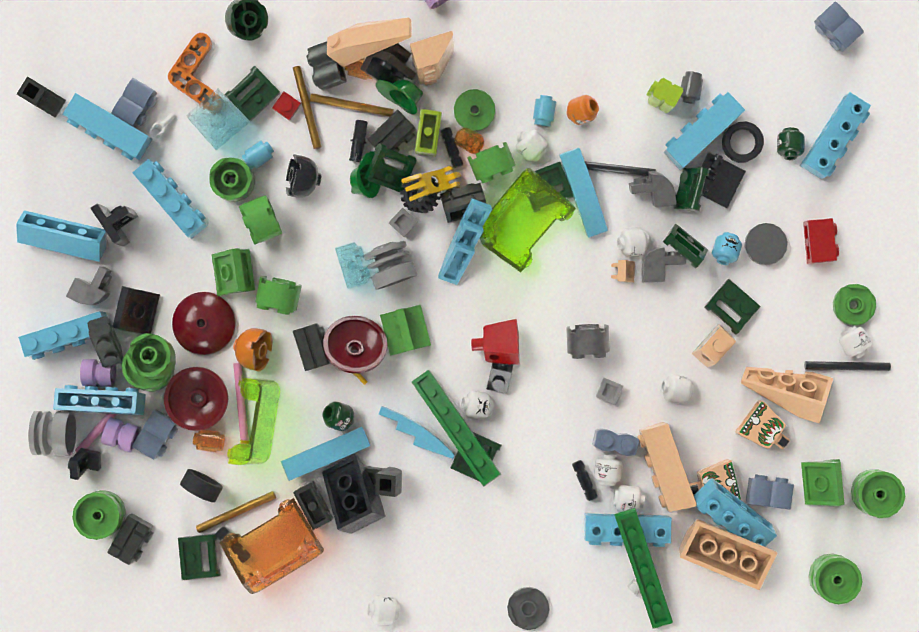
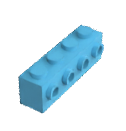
(107, 126)
(704, 130)
(835, 136)
(170, 199)
(61, 236)
(57, 336)
(99, 401)
(733, 514)
(604, 528)

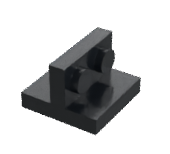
(389, 64)
(114, 221)
(136, 310)

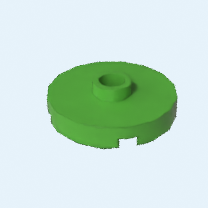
(474, 121)
(865, 304)

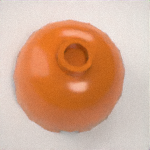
(252, 348)

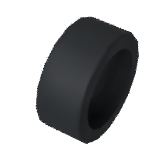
(754, 130)
(201, 485)

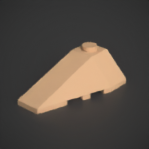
(366, 39)
(797, 393)

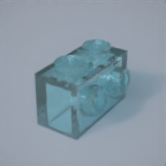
(351, 264)

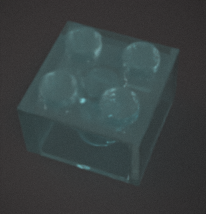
(217, 119)

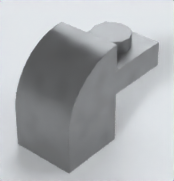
(659, 186)
(654, 264)
(91, 293)

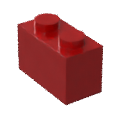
(820, 240)

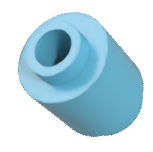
(544, 111)
(258, 154)

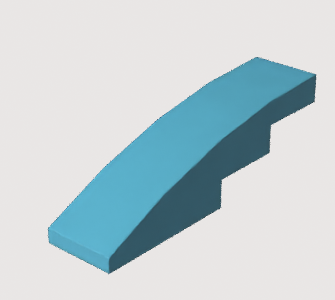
(583, 192)
(464, 241)
(423, 437)
(325, 453)

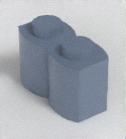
(838, 27)
(134, 103)
(155, 434)
(609, 441)
(769, 493)

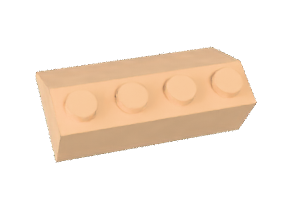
(432, 56)
(667, 467)
(727, 554)

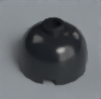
(302, 176)

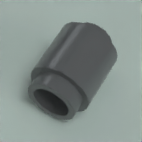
(692, 87)

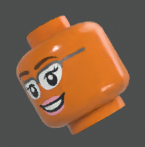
(582, 109)

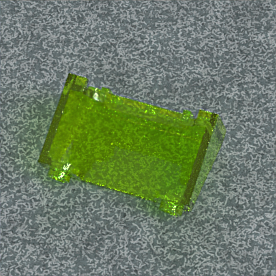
(523, 218)
(258, 448)

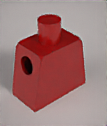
(499, 342)

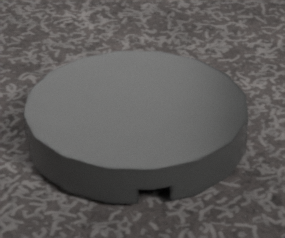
(766, 244)
(528, 608)

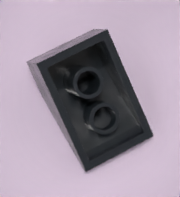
(352, 495)

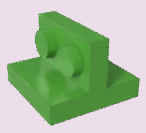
(233, 271)
(405, 330)
(823, 482)

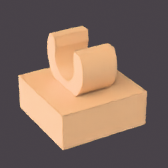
(626, 271)

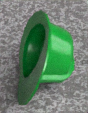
(401, 93)
(359, 183)

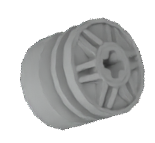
(390, 264)
(52, 433)

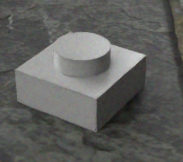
(403, 222)
(609, 391)

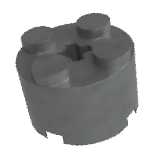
(588, 340)

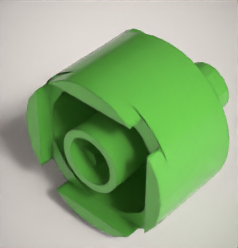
(491, 162)
(232, 167)
(260, 219)
(278, 294)
(139, 355)

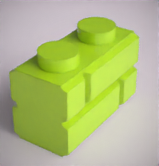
(664, 95)
(428, 132)

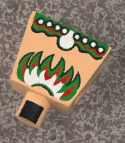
(714, 346)
(763, 427)
(722, 473)

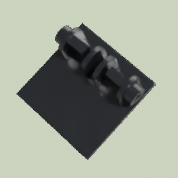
(722, 179)

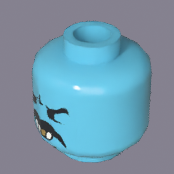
(726, 248)

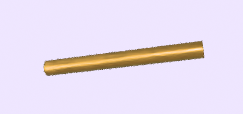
(351, 105)
(306, 107)
(235, 512)

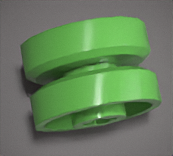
(144, 383)
(885, 484)
(111, 511)
(846, 574)

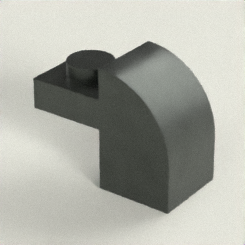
(41, 97)
(386, 480)

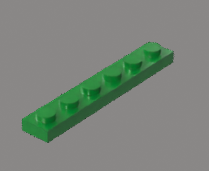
(456, 428)
(643, 568)

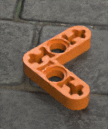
(188, 71)

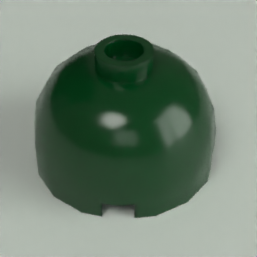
(246, 19)

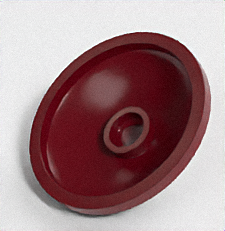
(218, 326)
(355, 334)
(181, 401)

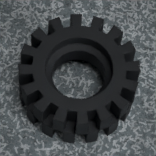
(425, 204)

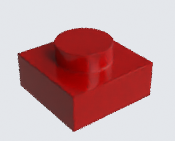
(286, 105)

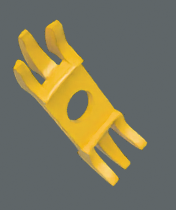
(426, 184)

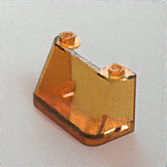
(272, 548)

